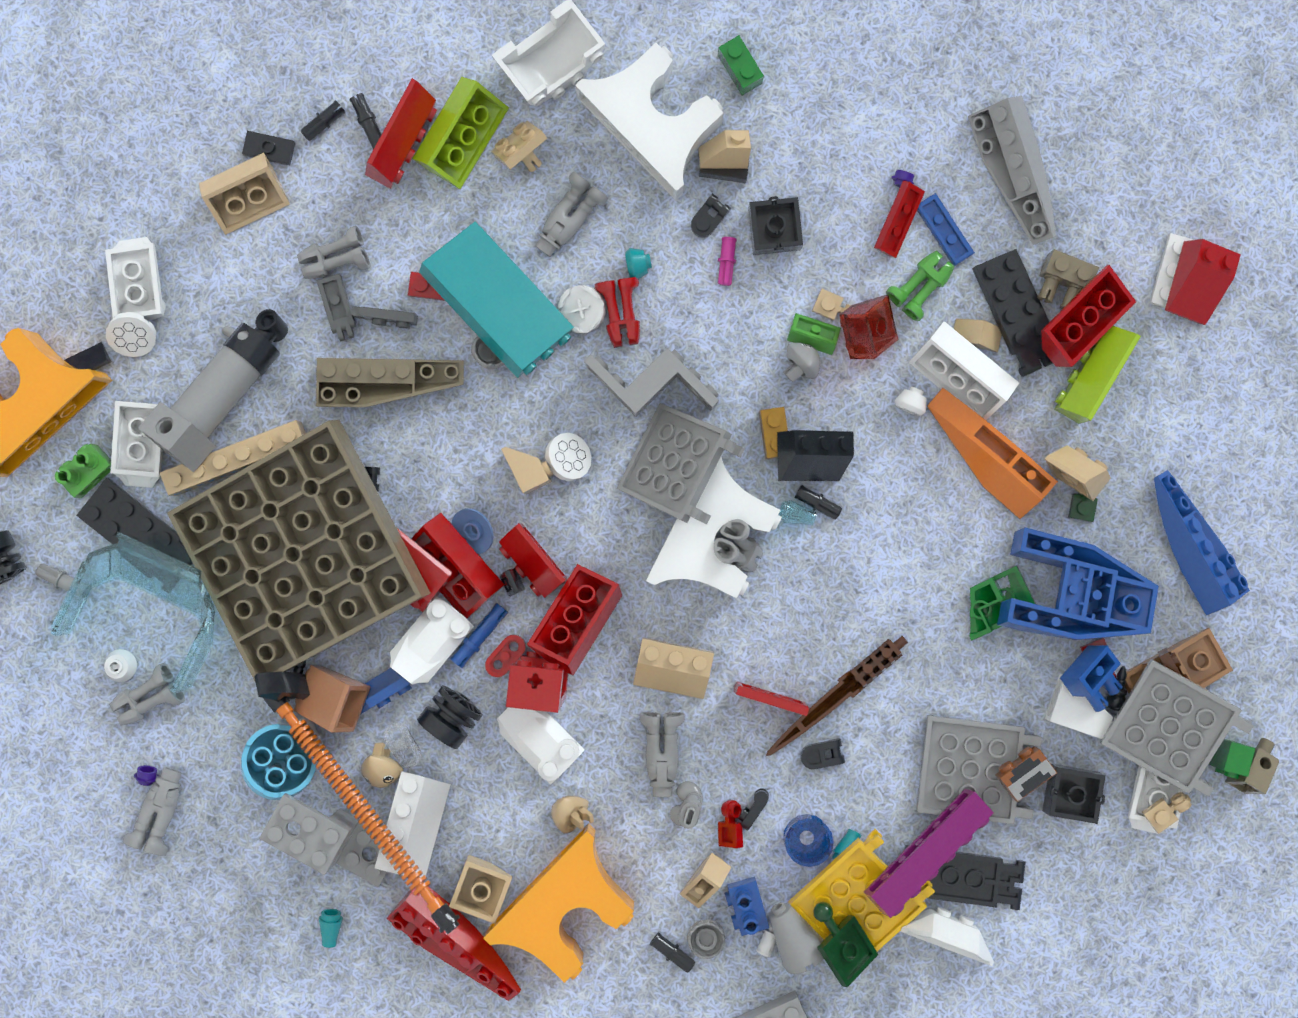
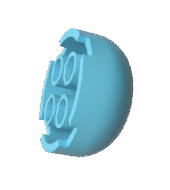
(275, 747)

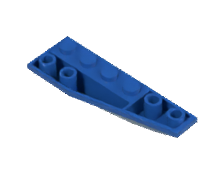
(1197, 549)

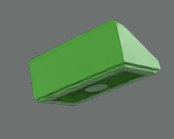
(814, 333)

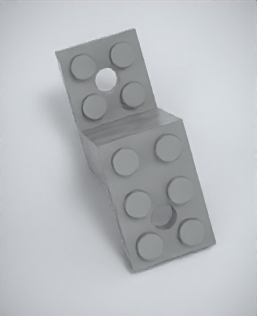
(653, 381)
(322, 839)

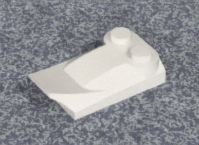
(134, 279)
(134, 456)
(429, 642)
(539, 741)
(1147, 791)

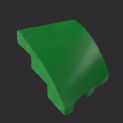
(987, 599)

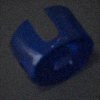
(818, 850)

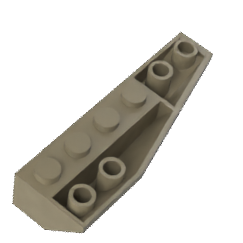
(380, 381)

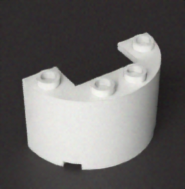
(552, 55)

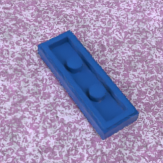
(944, 230)

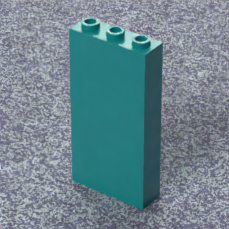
(496, 300)

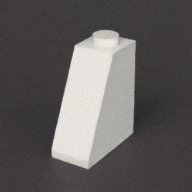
(1076, 712)

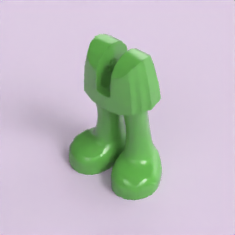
(925, 271)

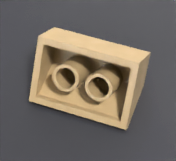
(243, 193)
(673, 668)

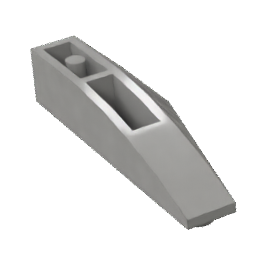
(1015, 164)

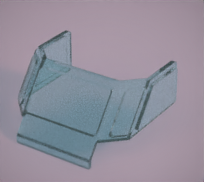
(155, 574)

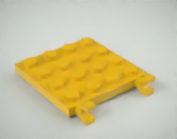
(843, 888)

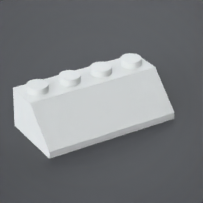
(964, 371)
(415, 819)

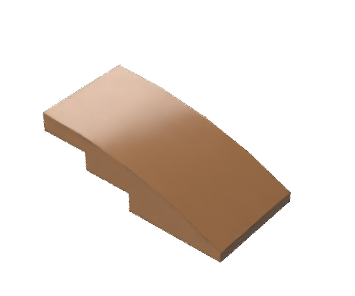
(1199, 659)

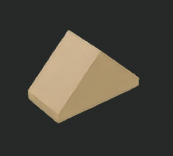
(979, 333)

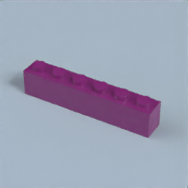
(928, 853)

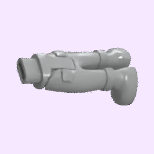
(559, 226)
(662, 765)
(160, 799)
(689, 811)

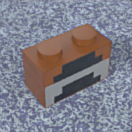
(1025, 773)

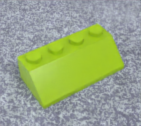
(461, 132)
(1096, 375)

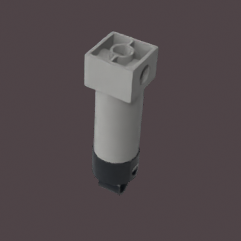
(215, 391)

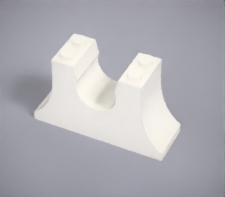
(655, 140)
(690, 545)

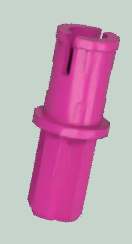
(727, 261)

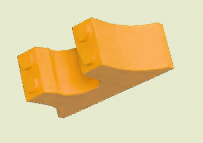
(45, 400)
(567, 883)

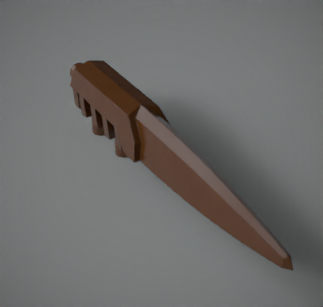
(849, 685)

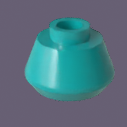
(637, 262)

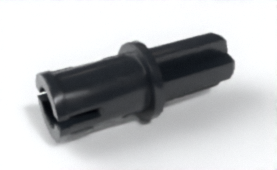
(322, 121)
(818, 502)
(672, 952)

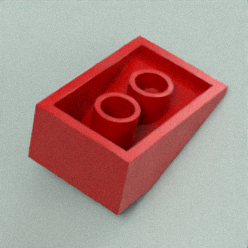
(1201, 279)

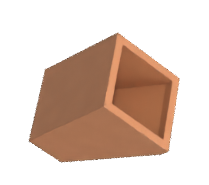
(333, 699)

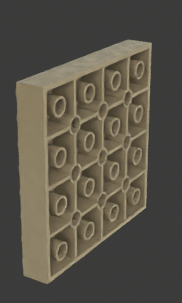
(298, 551)

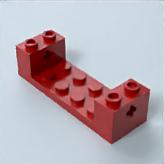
(536, 686)

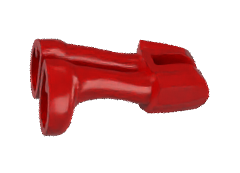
(615, 324)

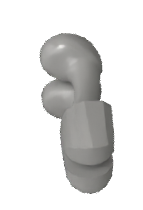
(321, 269)
(741, 555)
(160, 677)

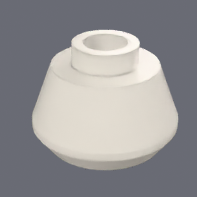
(912, 401)
(126, 664)

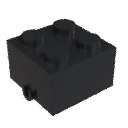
(775, 225)
(1074, 794)

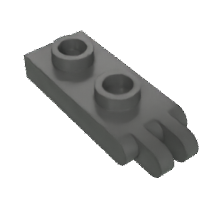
(337, 305)
(382, 316)

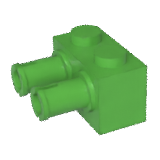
(84, 470)

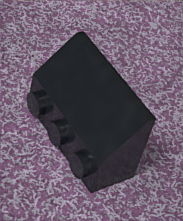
(814, 455)

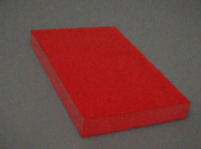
(771, 698)

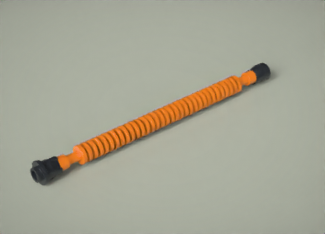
(441, 913)

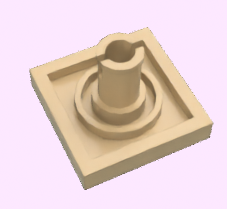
(520, 146)

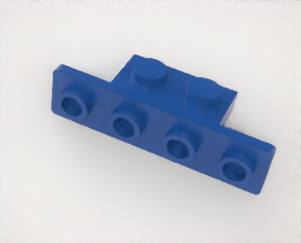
(383, 687)

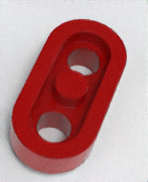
(505, 655)

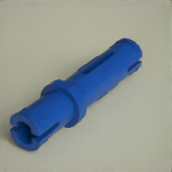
(479, 635)

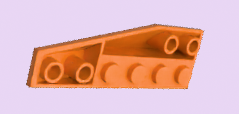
(991, 456)

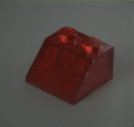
(869, 328)

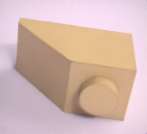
(726, 151)
(706, 880)

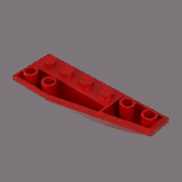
(461, 948)

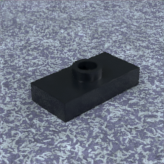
(275, 148)

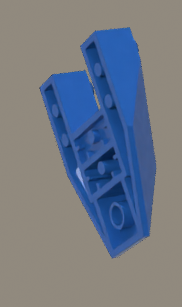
(1094, 593)

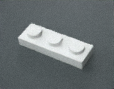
(1167, 269)

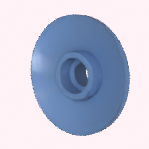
(474, 528)

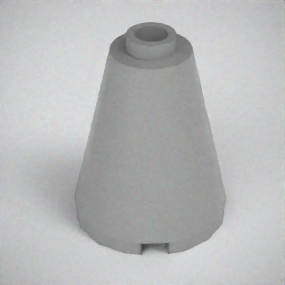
(794, 939)

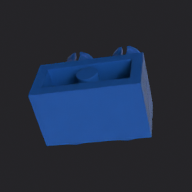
(1091, 671)
(747, 905)

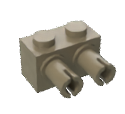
(1066, 271)

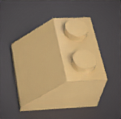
(528, 470)
(1078, 471)
(481, 889)

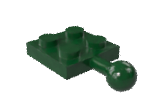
(846, 947)

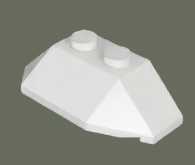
(950, 933)

